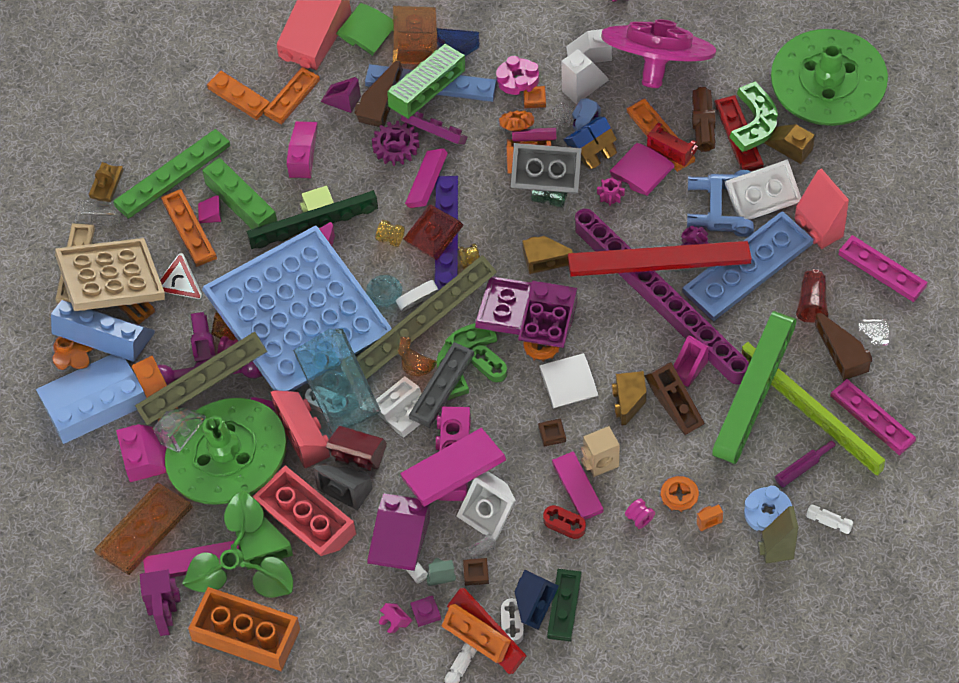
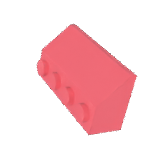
(306, 512)

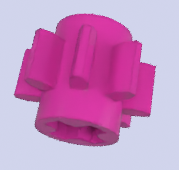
(610, 191)

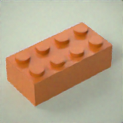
(244, 628)

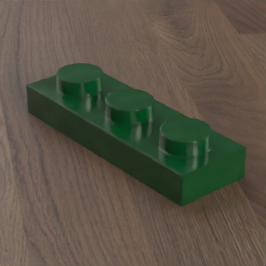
(564, 605)

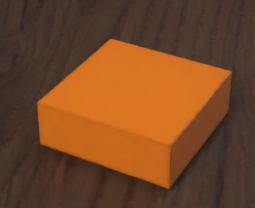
(535, 98)

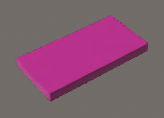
(453, 467)

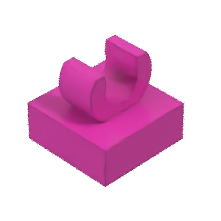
(395, 615)

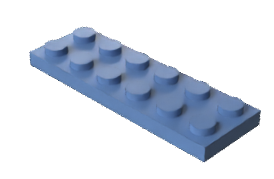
(770, 249)

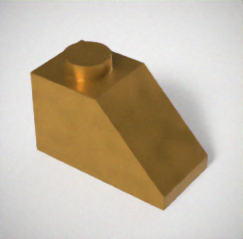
(792, 142)
(544, 254)

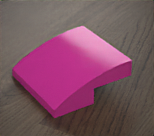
(642, 169)

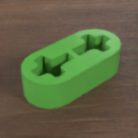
(492, 361)

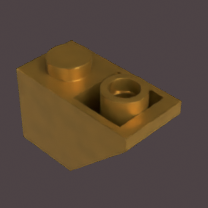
(631, 395)

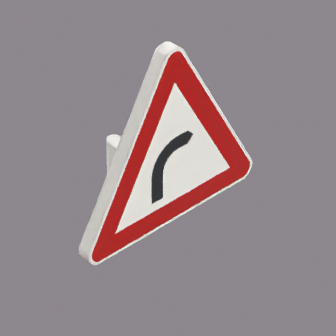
(180, 279)

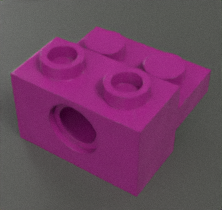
(160, 598)

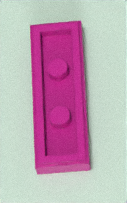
(426, 178)
(577, 485)

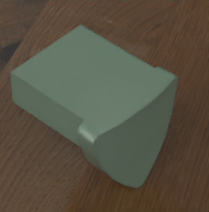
(440, 572)

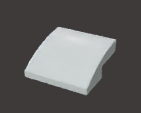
(568, 380)
(397, 405)

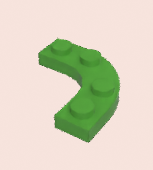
(764, 121)
(469, 338)

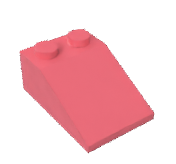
(822, 210)

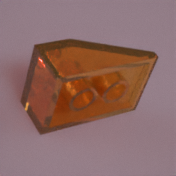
(413, 34)

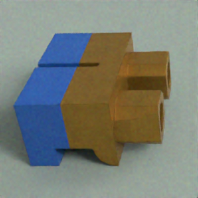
(591, 139)

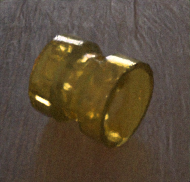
(390, 233)

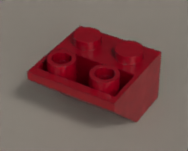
(356, 447)

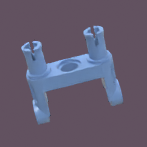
(714, 221)

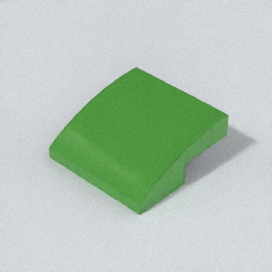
(366, 28)

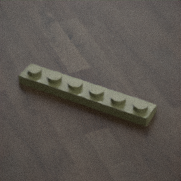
(201, 378)

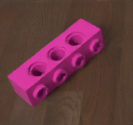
(450, 420)

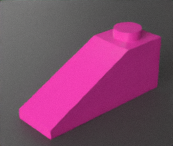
(301, 150)

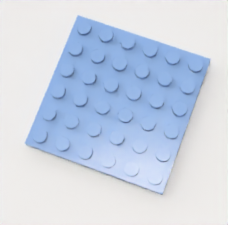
(292, 299)

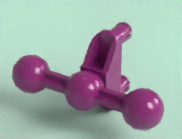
(203, 349)

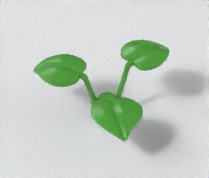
(206, 570)

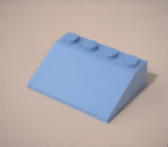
(91, 397)

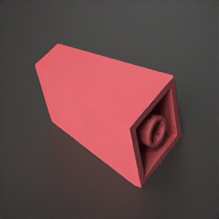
(312, 31)

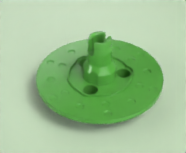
(832, 67)
(229, 452)

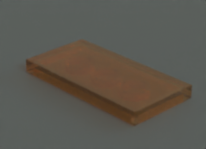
(143, 528)

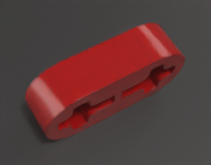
(563, 523)

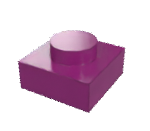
(425, 611)

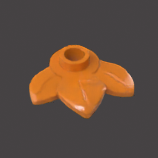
(70, 353)

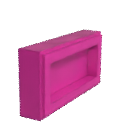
(535, 134)

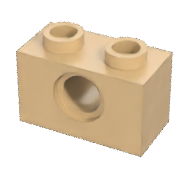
(600, 451)

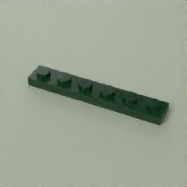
(295, 225)

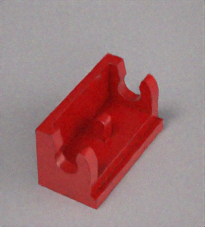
(671, 146)

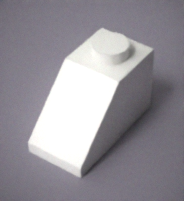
(591, 46)

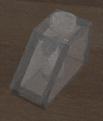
(177, 427)

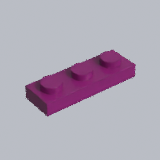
(435, 127)

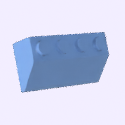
(100, 331)

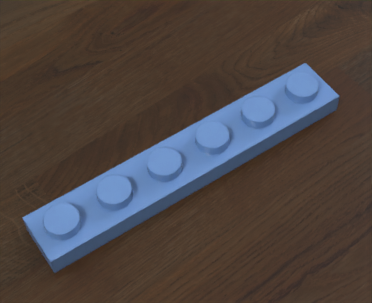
(461, 87)

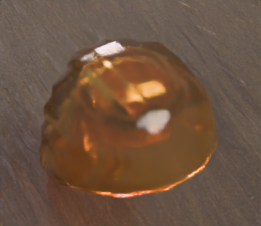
(413, 362)

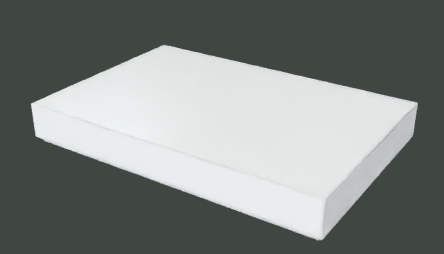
(763, 191)

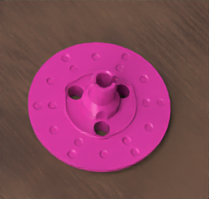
(658, 45)

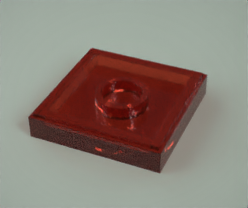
(433, 232)

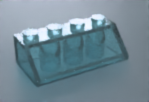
(336, 380)

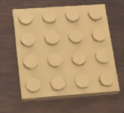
(109, 274)

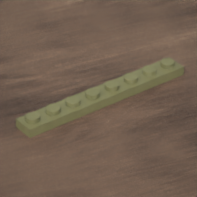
(426, 315)

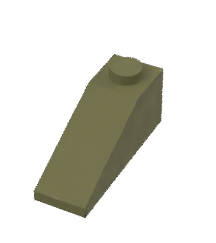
(780, 538)

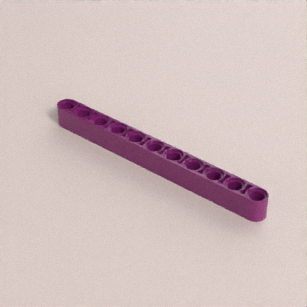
(664, 304)

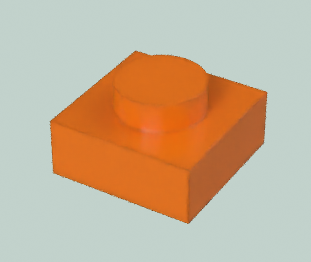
(709, 517)

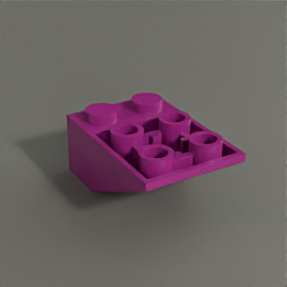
(548, 314)

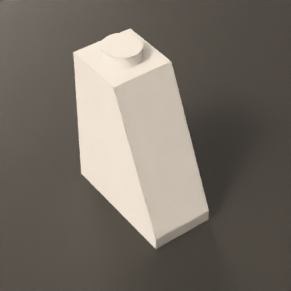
(580, 76)

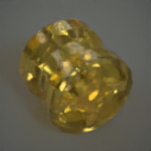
(468, 255)

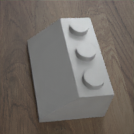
(545, 168)

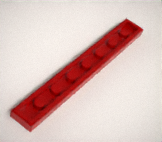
(659, 258)

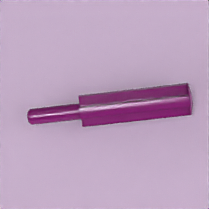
(802, 465)

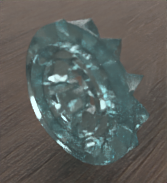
(384, 282)

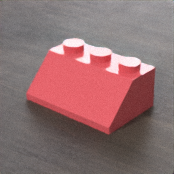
(300, 427)

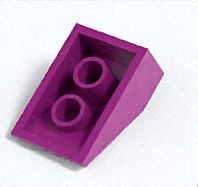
(399, 532)

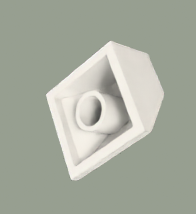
(487, 504)

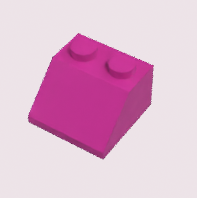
(141, 452)

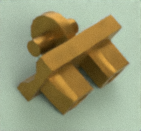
(105, 182)

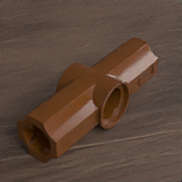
(703, 119)

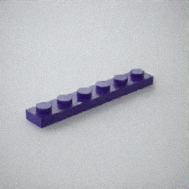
(447, 201)

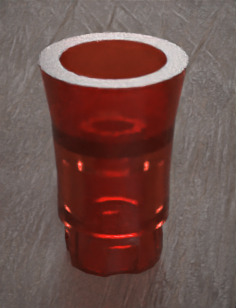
(812, 296)

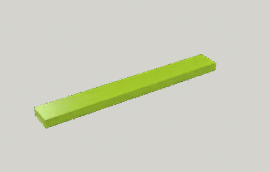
(823, 417)

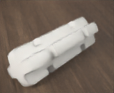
(829, 519)
(460, 664)

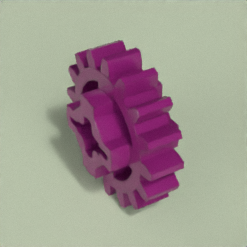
(395, 143)

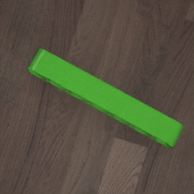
(754, 387)

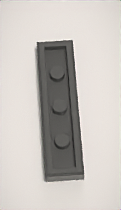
(441, 385)

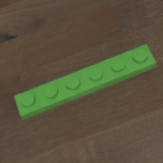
(171, 173)

